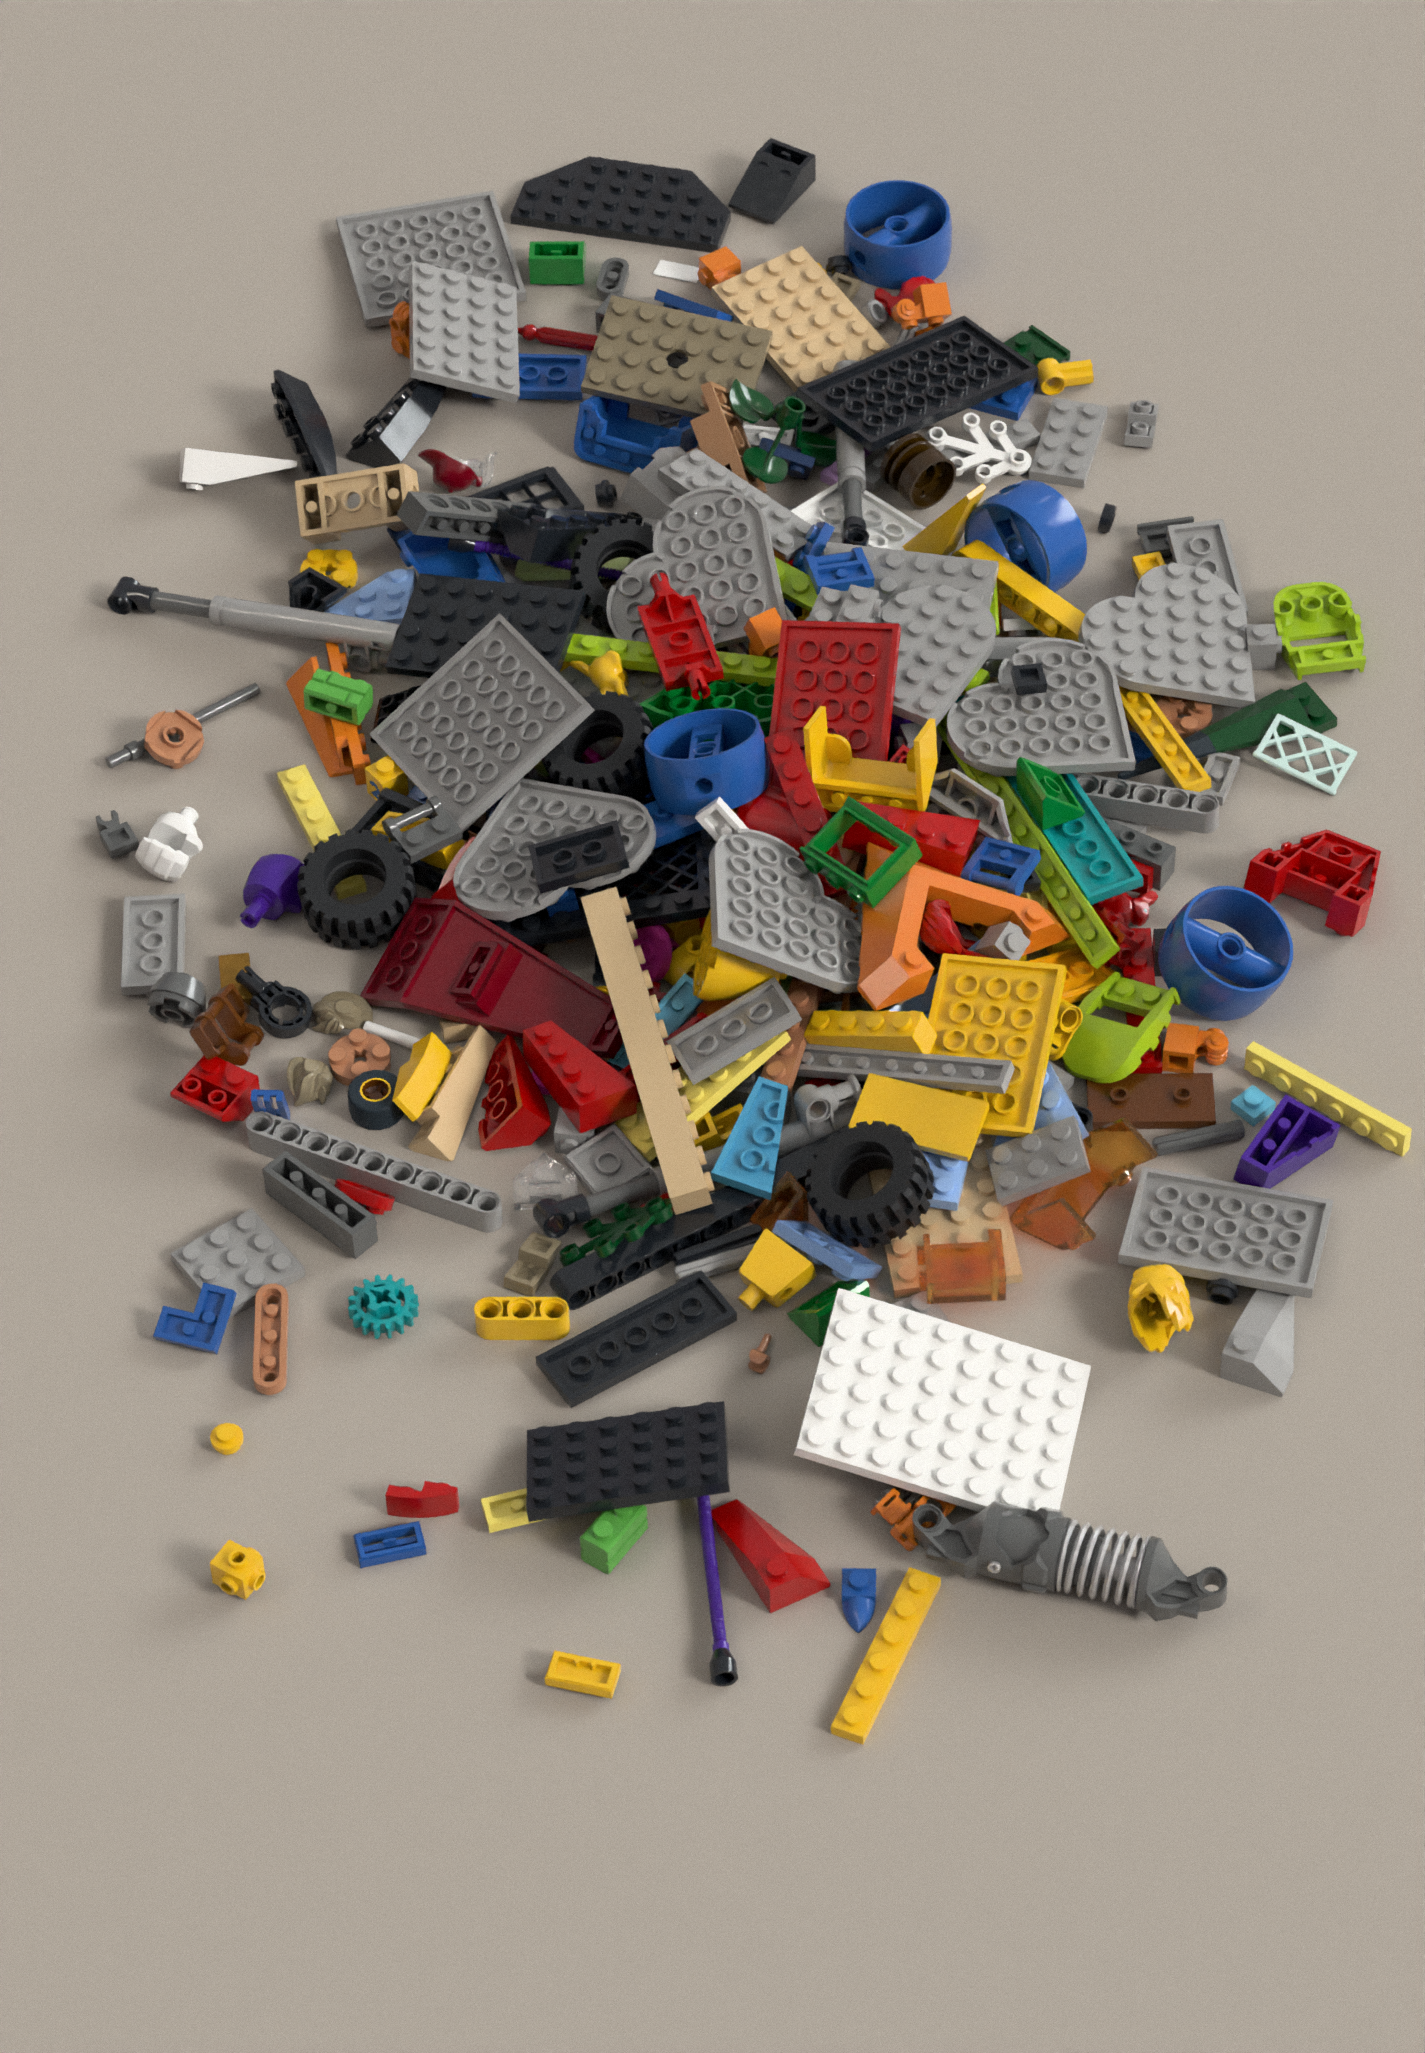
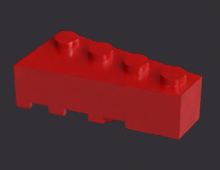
(942, 838)
(577, 1078)

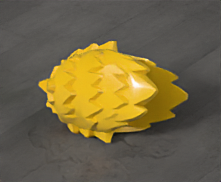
(1158, 1305)

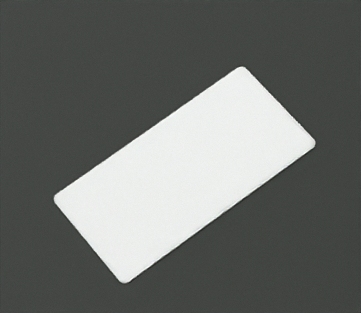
(677, 271)

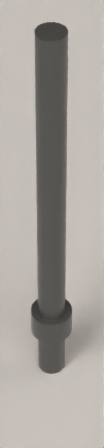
(135, 749)

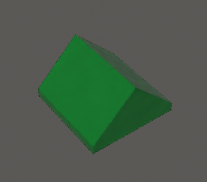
(1046, 794)
(815, 1313)

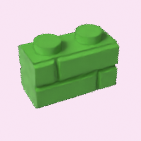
(338, 696)
(612, 1536)

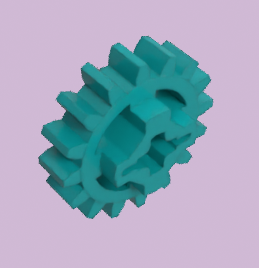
(383, 1306)

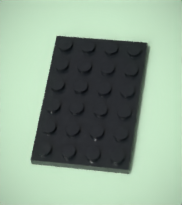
(452, 610)
(627, 1461)

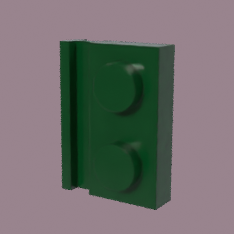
(1036, 346)

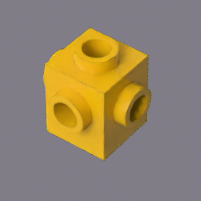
(237, 1569)

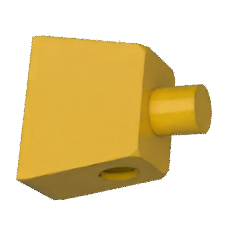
(773, 1272)

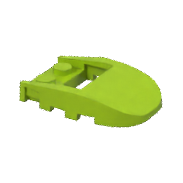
(1318, 612)
(1112, 1050)

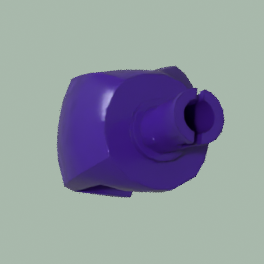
(271, 889)

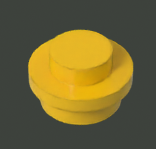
(227, 1438)

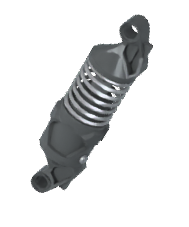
(1055, 1553)

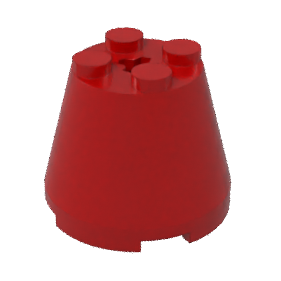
(773, 816)

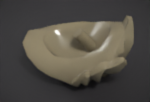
(341, 1011)
(308, 1080)

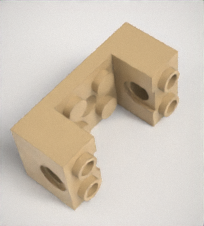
(324, 499)

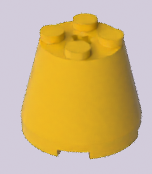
(726, 975)

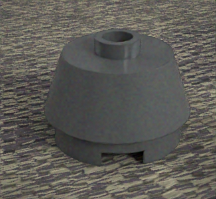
(177, 998)

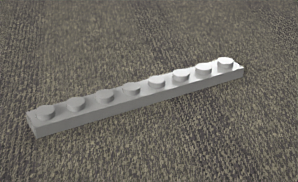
(916, 1068)

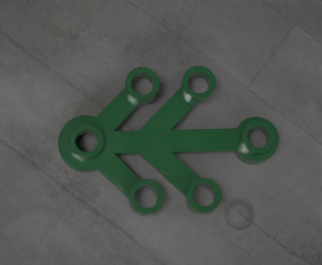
(611, 1234)

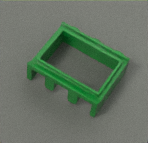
(838, 875)

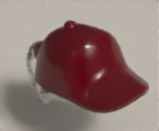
(458, 474)

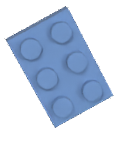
(826, 1250)

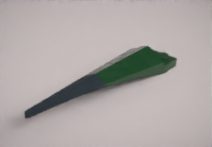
(1251, 723)

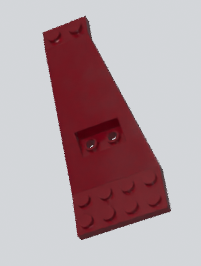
(477, 974)

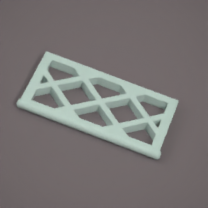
(1300, 732)

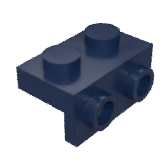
(798, 464)

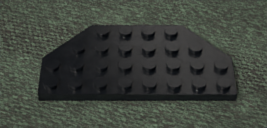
(625, 204)

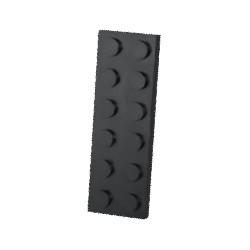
(636, 1339)

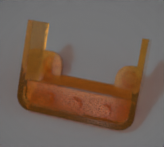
(1060, 1211)

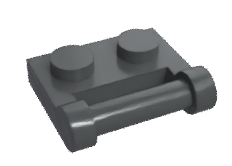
(426, 837)

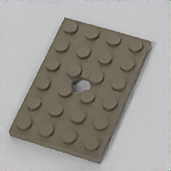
(639, 337)

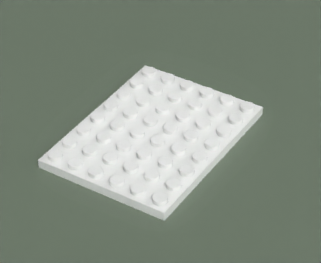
(941, 1408)

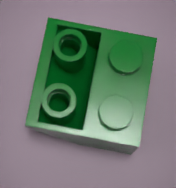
(557, 262)

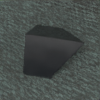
(314, 591)

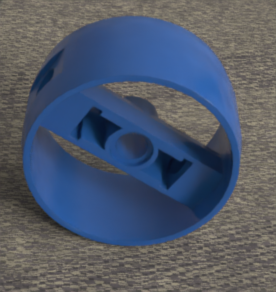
(903, 246)
(1032, 530)
(693, 773)
(1192, 947)

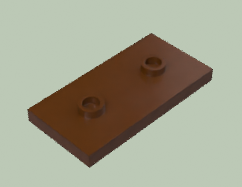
(1154, 1101)

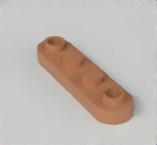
(271, 1339)

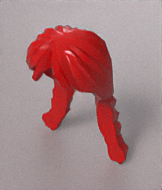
(941, 932)

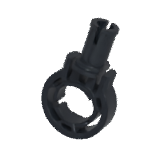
(272, 995)

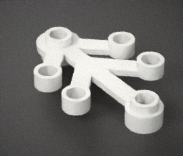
(982, 450)

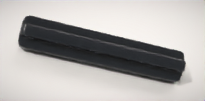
(718, 1245)

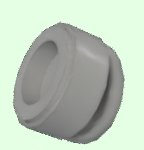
(874, 313)

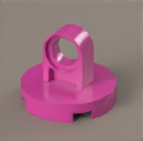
(656, 950)

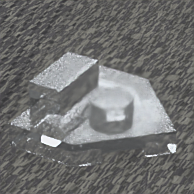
(543, 1180)

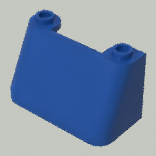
(624, 443)
(431, 557)

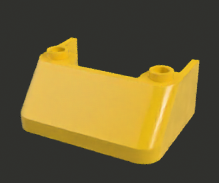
(867, 780)

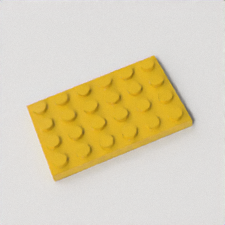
(1001, 1014)

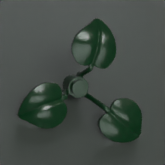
(752, 407)

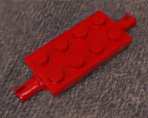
(679, 640)

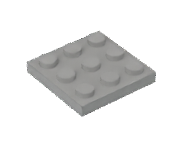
(238, 1257)

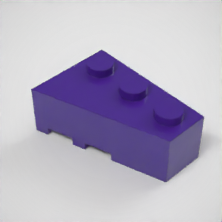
(1285, 1144)

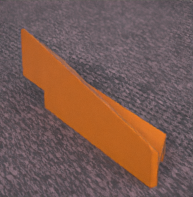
(326, 732)

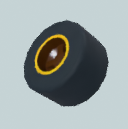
(371, 1100)

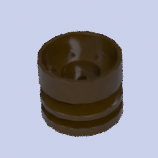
(918, 471)

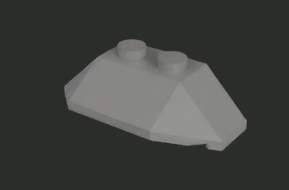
(962, 797)

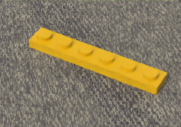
(1164, 741)
(885, 1656)

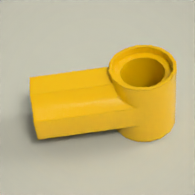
(1056, 376)

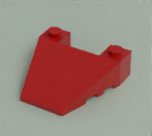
(1322, 872)

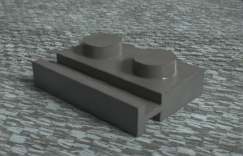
(1154, 537)

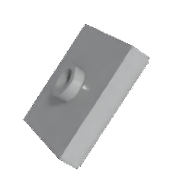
(607, 1161)

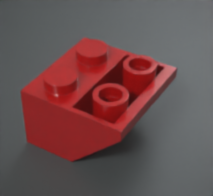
(218, 1089)

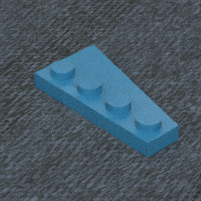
(754, 1142)

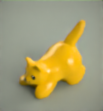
(605, 673)

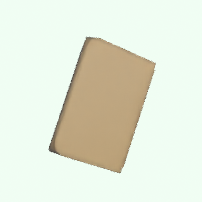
(454, 1031)

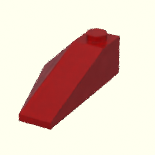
(513, 1104)
(769, 1559)

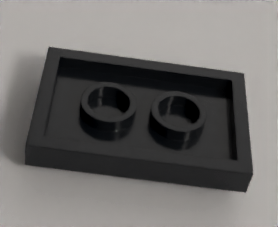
(578, 856)

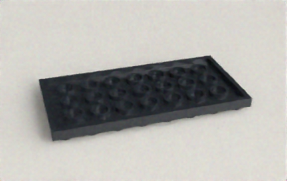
(917, 383)

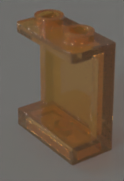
(963, 1270)

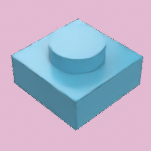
(1253, 1105)

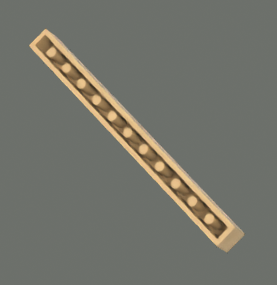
(646, 1051)

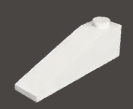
(214, 467)

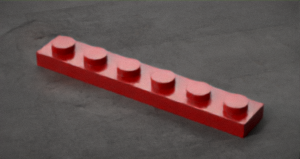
(801, 794)
(1142, 970)

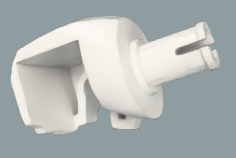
(170, 845)

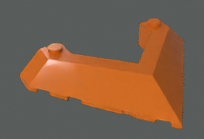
(889, 956)

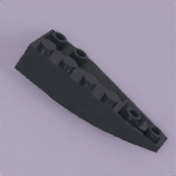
(305, 424)
(398, 425)
(551, 533)

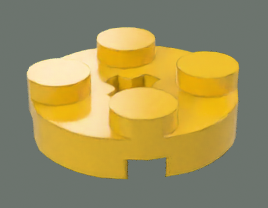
(338, 561)

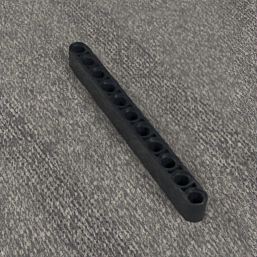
(730, 1209)

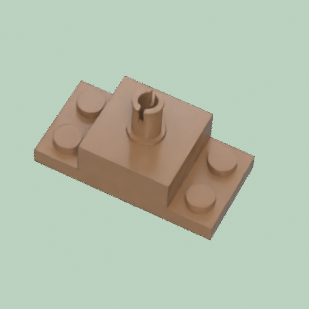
(722, 433)

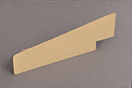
(453, 1101)

